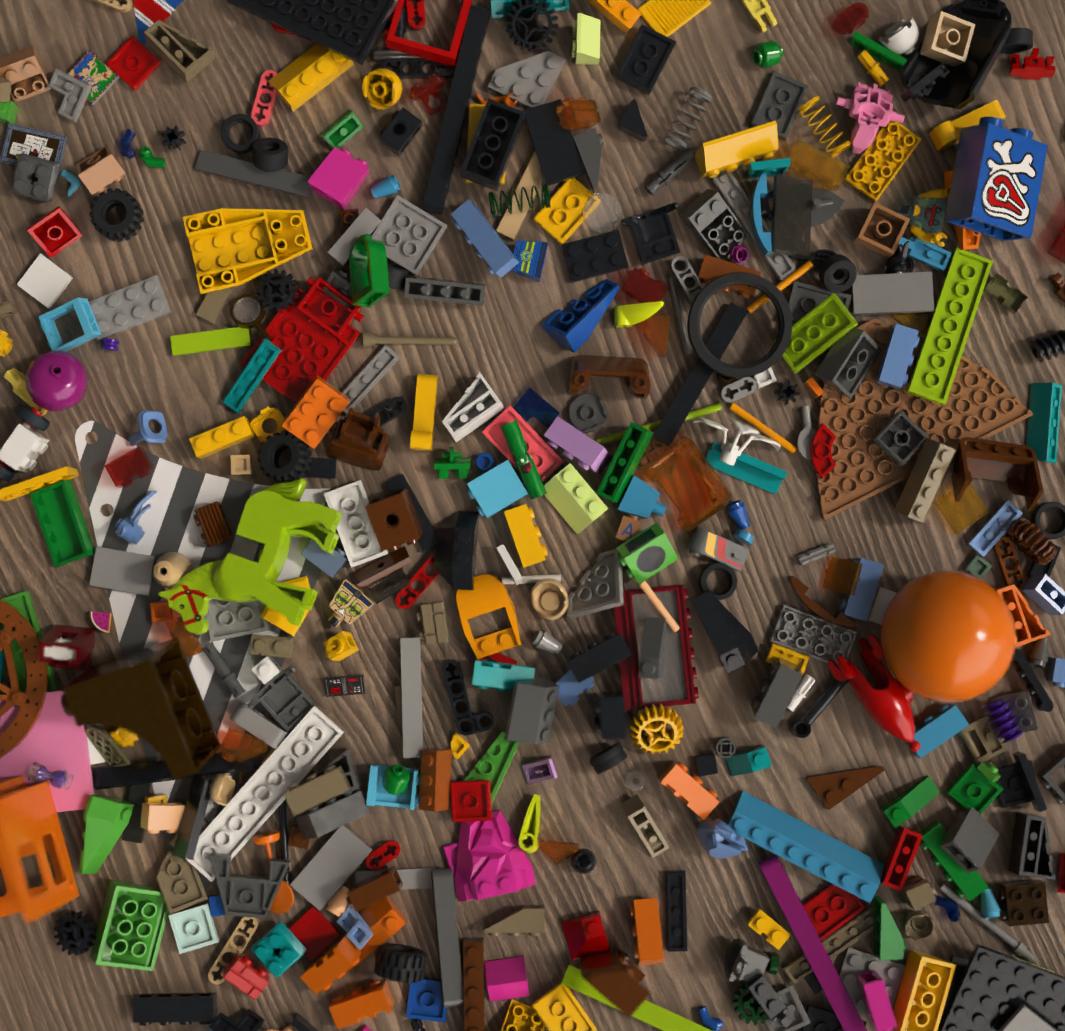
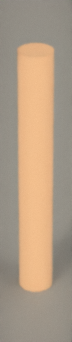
(659, 606)

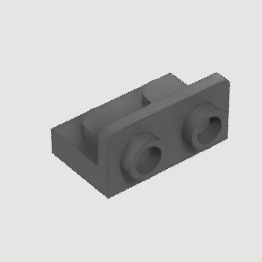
(340, 280)

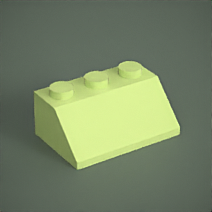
(574, 499)

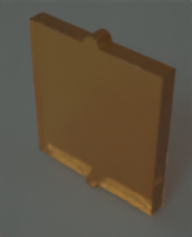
(842, 575)

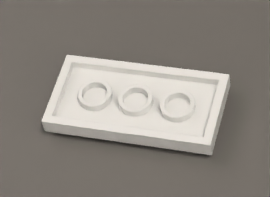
(355, 526)

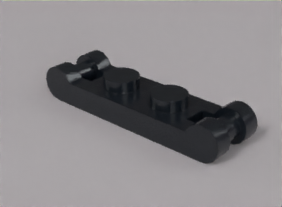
(1034, 686)

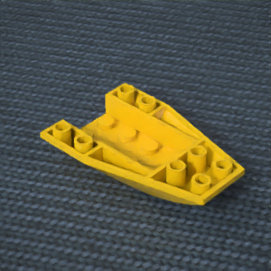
(243, 244)

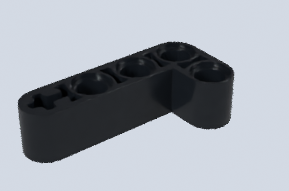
(462, 696)

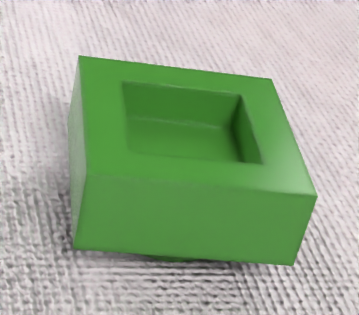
(989, 771)

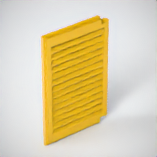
(670, 15)

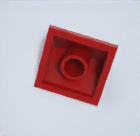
(54, 231)

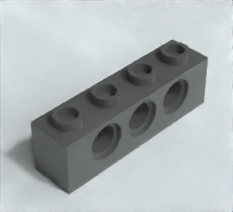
(444, 290)

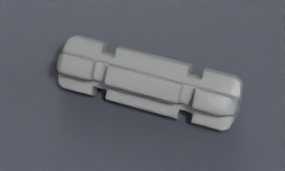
(816, 553)

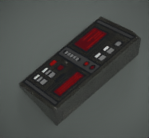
(344, 685)

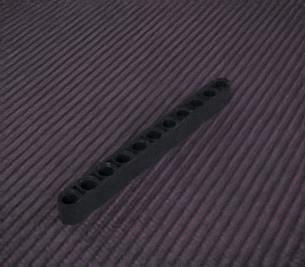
(456, 109)

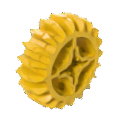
(654, 723)

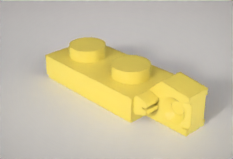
(18, 383)

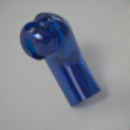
(125, 146)
(950, 906)

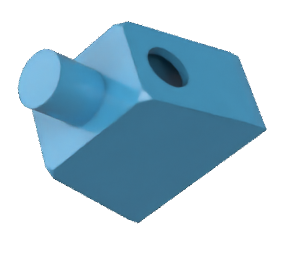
(641, 500)

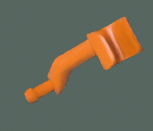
(506, 99)

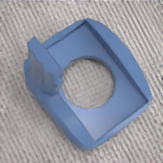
(145, 433)

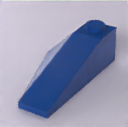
(576, 323)

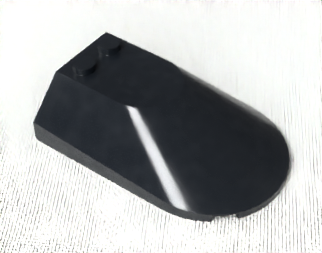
(965, 80)

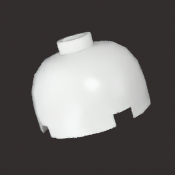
(901, 36)

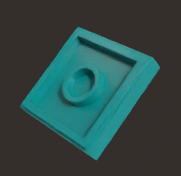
(768, 167)

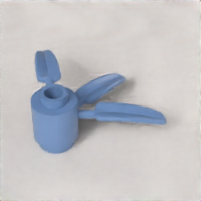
(129, 529)

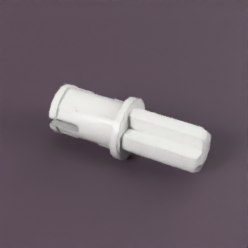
(800, 692)

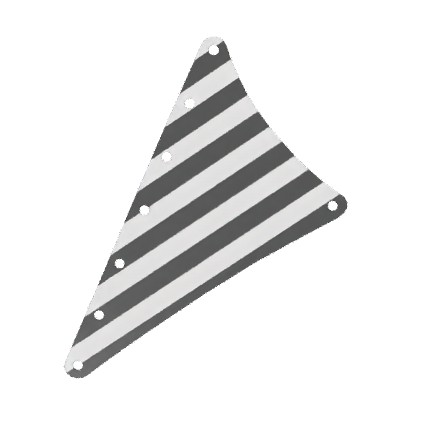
(172, 528)

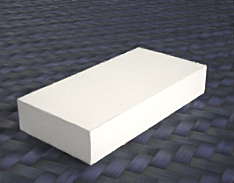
(509, 564)

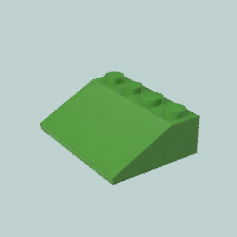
(130, 926)

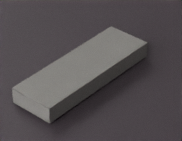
(364, 224)

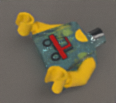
(927, 215)

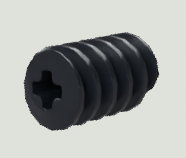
(1048, 344)

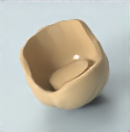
(550, 599)

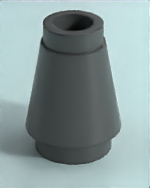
(1039, 653)

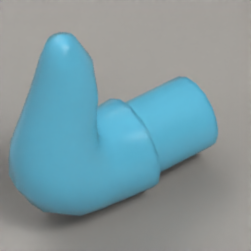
(73, 179)

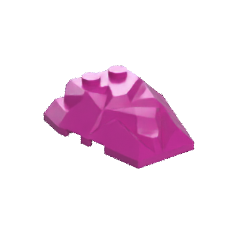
(490, 860)

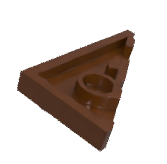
(835, 787)

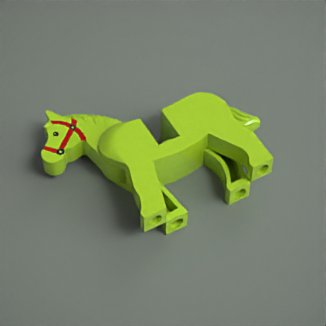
(269, 521)

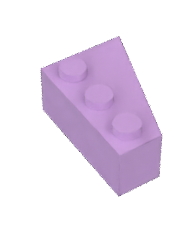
(577, 446)

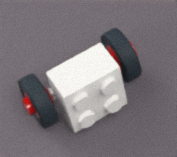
(24, 443)

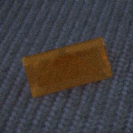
(557, 850)

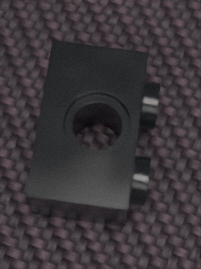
(399, 143)

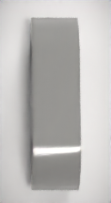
(736, 386)

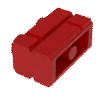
(246, 976)

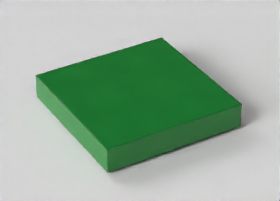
(974, 789)

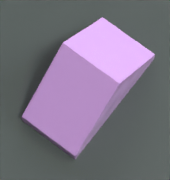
(540, 770)

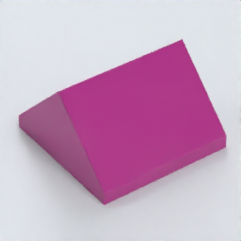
(506, 978)

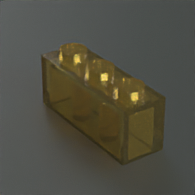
(817, 165)

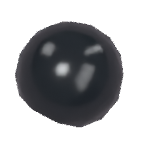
(583, 861)

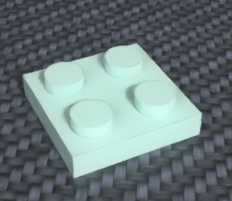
(193, 928)

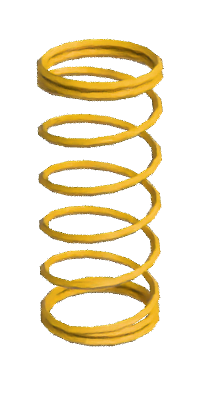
(838, 149)

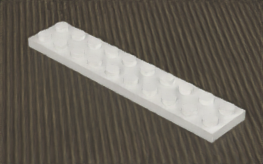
(266, 789)

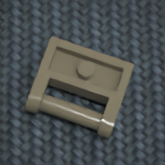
(987, 738)

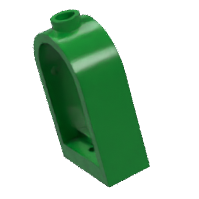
(368, 271)

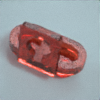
(851, 19)
(432, 88)

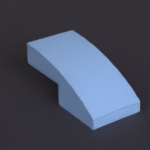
(356, 927)

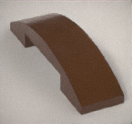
(800, 590)

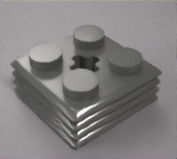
(43, 169)
(887, 438)

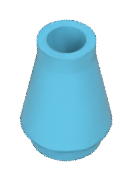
(989, 905)

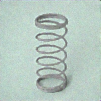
(683, 146)

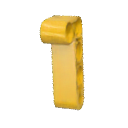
(949, 132)
(424, 412)

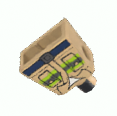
(349, 604)

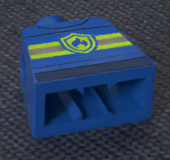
(530, 257)

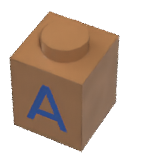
(628, 528)

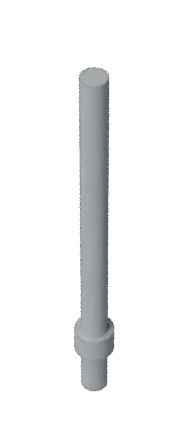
(1018, 947)

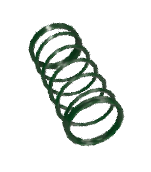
(492, 199)

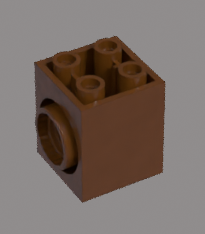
(394, 532)

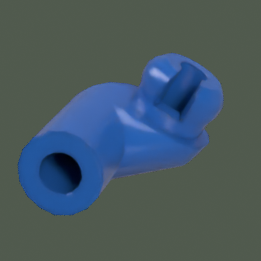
(707, 1021)

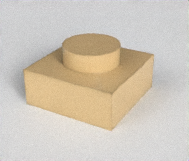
(241, 464)

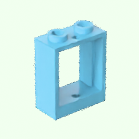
(86, 319)

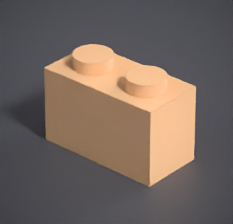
(162, 817)

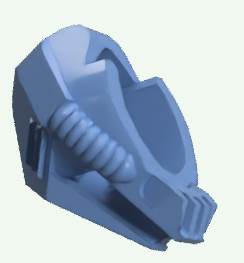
(720, 839)

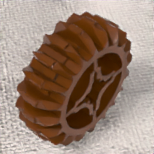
(1031, 541)

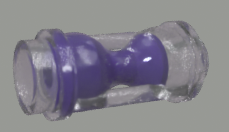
(58, 779)

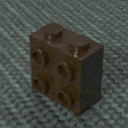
(1023, 902)

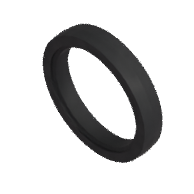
(784, 316)

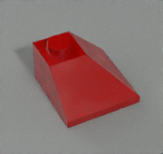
(585, 935)

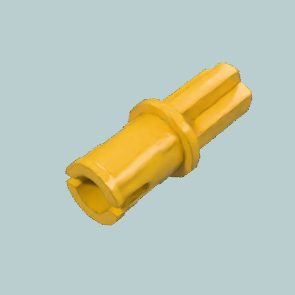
(872, 68)

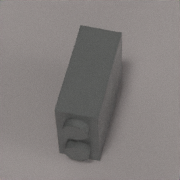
(970, 840)

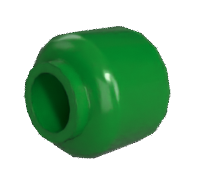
(767, 54)
(396, 779)

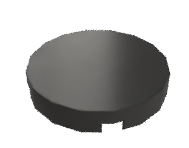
(587, 413)

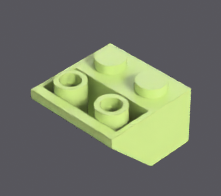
(587, 42)

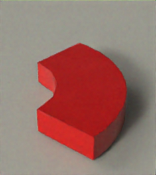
(821, 451)

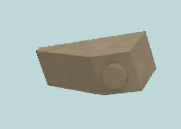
(645, 826)

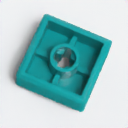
(275, 960)

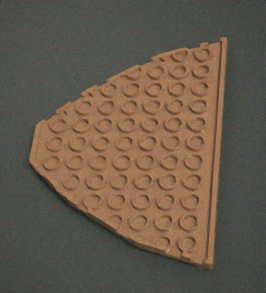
(974, 409)

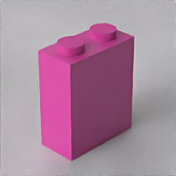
(876, 1001)

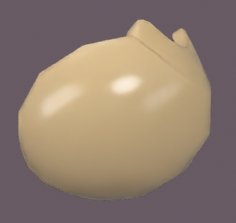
(222, 789)

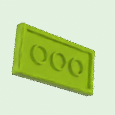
(817, 332)

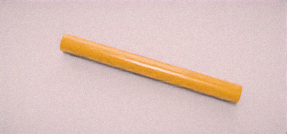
(782, 285)
(763, 428)

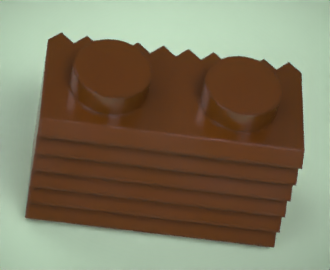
(213, 524)

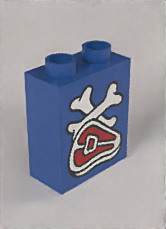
(996, 180)

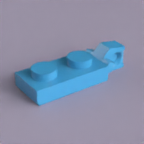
(927, 253)

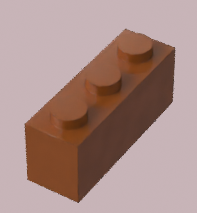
(714, 267)
(435, 779)

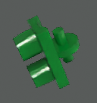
(452, 460)

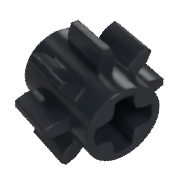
(175, 143)
(782, 396)

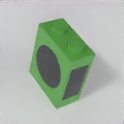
(646, 553)

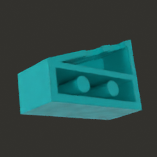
(500, 675)

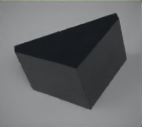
(632, 122)

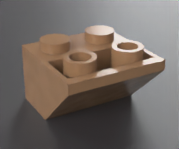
(25, 73)

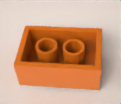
(315, 411)

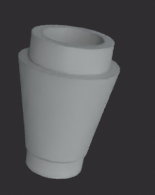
(546, 642)

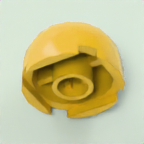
(382, 88)

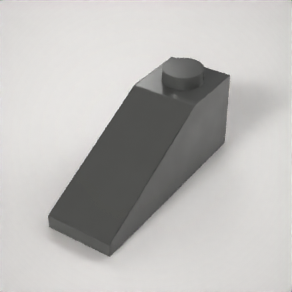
(590, 153)
(652, 649)

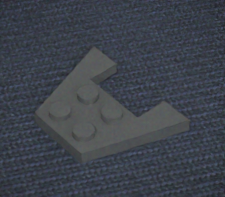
(247, 894)

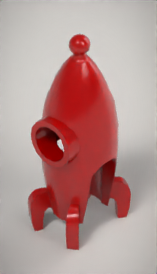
(889, 700)

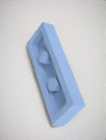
(994, 528)

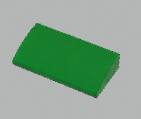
(62, 523)

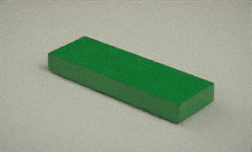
(878, 51)

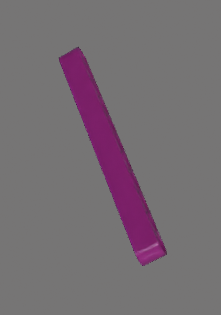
(811, 944)

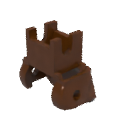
(356, 441)

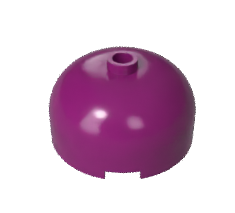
(54, 389)

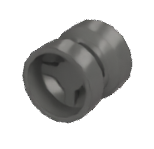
(721, 747)

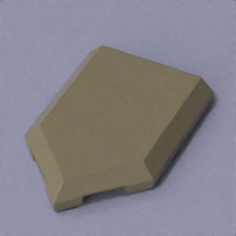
(179, 883)

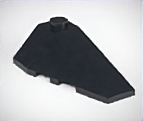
(728, 636)

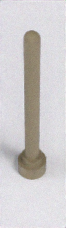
(371, 340)

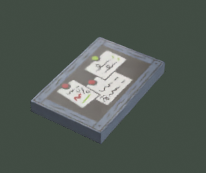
(34, 143)

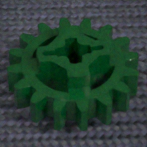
(746, 1003)

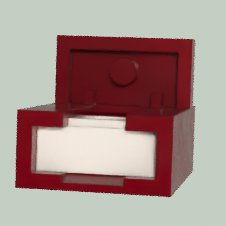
(68, 647)

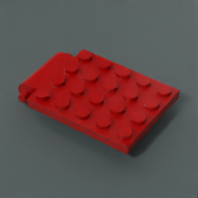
(312, 338)

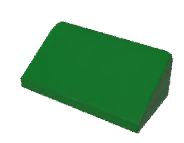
(342, 130)

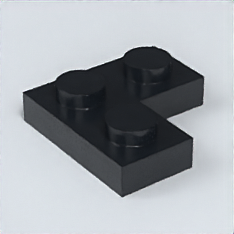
(249, 1022)

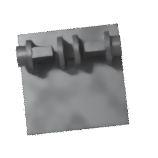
(1022, 709)

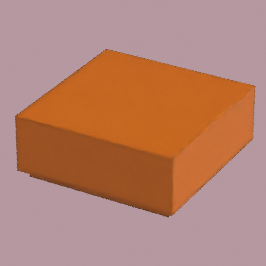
(813, 387)
(160, 611)

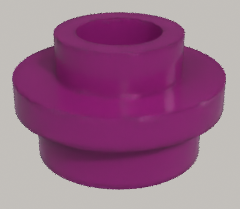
(743, 254)

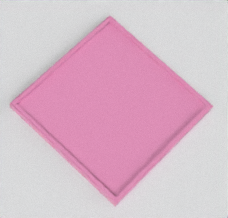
(56, 745)

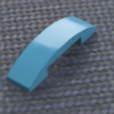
(762, 238)

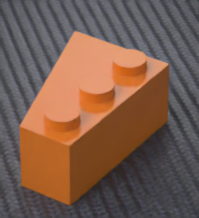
(689, 789)
(331, 965)

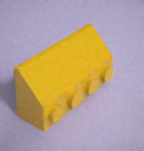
(308, 75)
(737, 150)
(922, 992)

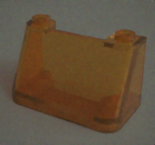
(688, 482)

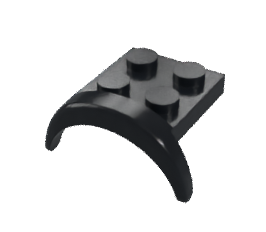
(654, 233)

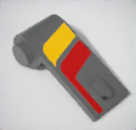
(718, 548)

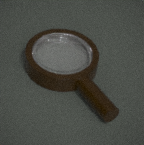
(248, 313)

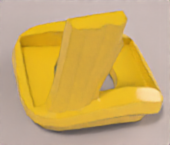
(256, 423)

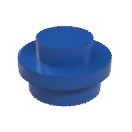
(484, 462)

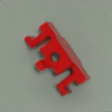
(1031, 70)

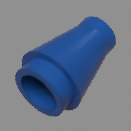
(738, 513)

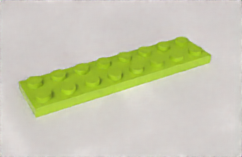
(949, 326)

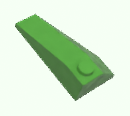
(105, 822)

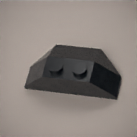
(457, 550)

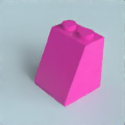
(339, 177)

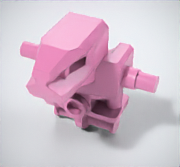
(871, 109)

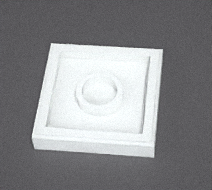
(45, 281)

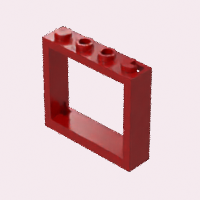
(422, 50)

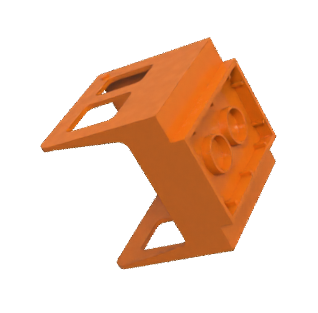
(29, 828)

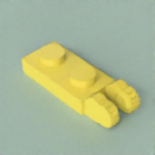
(758, 8)

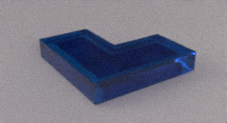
(533, 405)

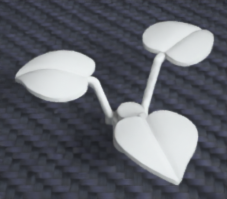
(731, 451)

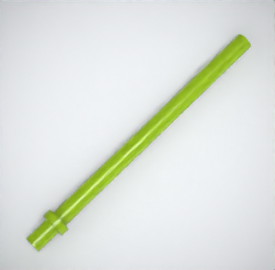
(610, 438)

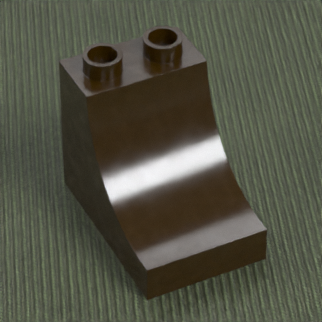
(151, 697)

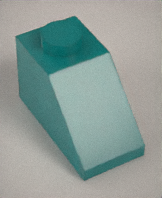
(749, 761)

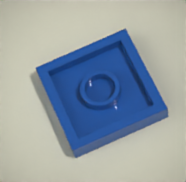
(426, 1001)

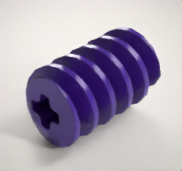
(1003, 720)

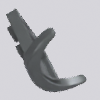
(284, 699)

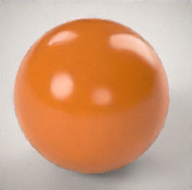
(948, 636)

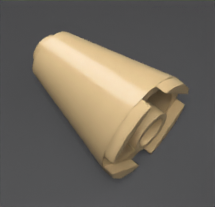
(170, 569)

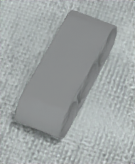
(681, 276)
(258, 725)

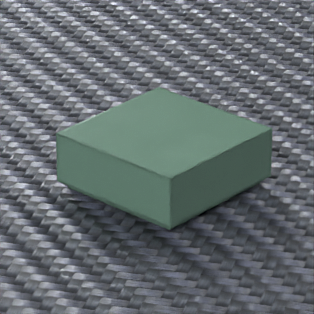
(977, 566)

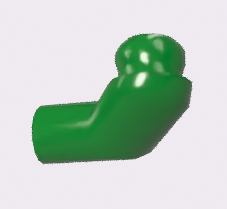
(150, 160)

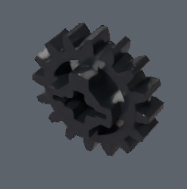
(272, 297)
(74, 933)

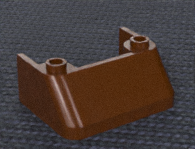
(997, 462)
(615, 979)

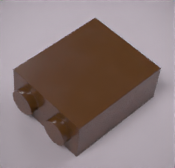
(374, 889)

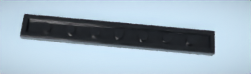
(699, 375)
(158, 772)

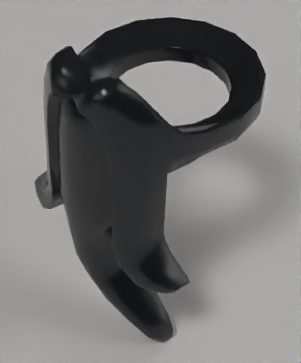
(894, 263)

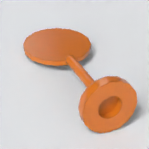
(284, 897)

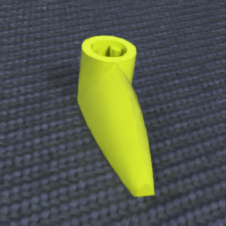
(632, 314)
(531, 826)

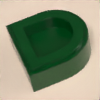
(773, 963)

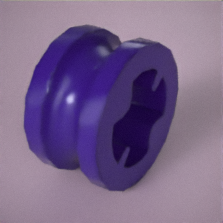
(110, 344)

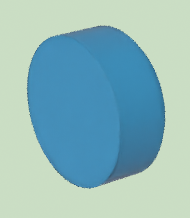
(743, 536)

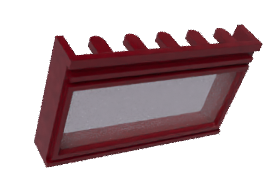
(679, 675)

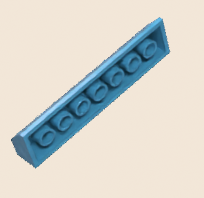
(806, 846)

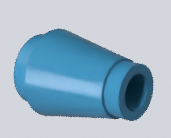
(385, 187)

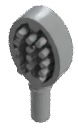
(806, 435)

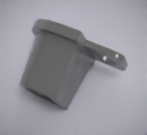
(744, 961)

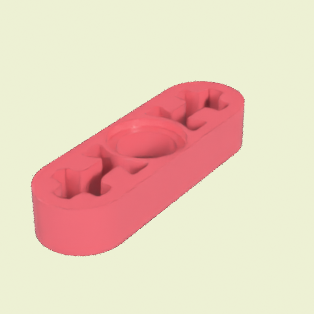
(257, 110)

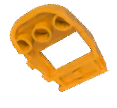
(487, 596)

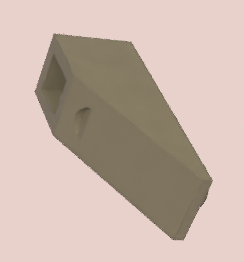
(522, 920)

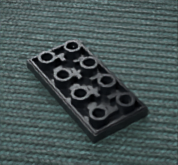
(553, 144)

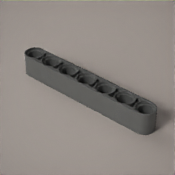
(447, 937)

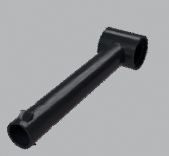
(817, 708)

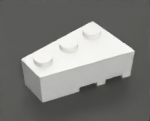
(473, 409)

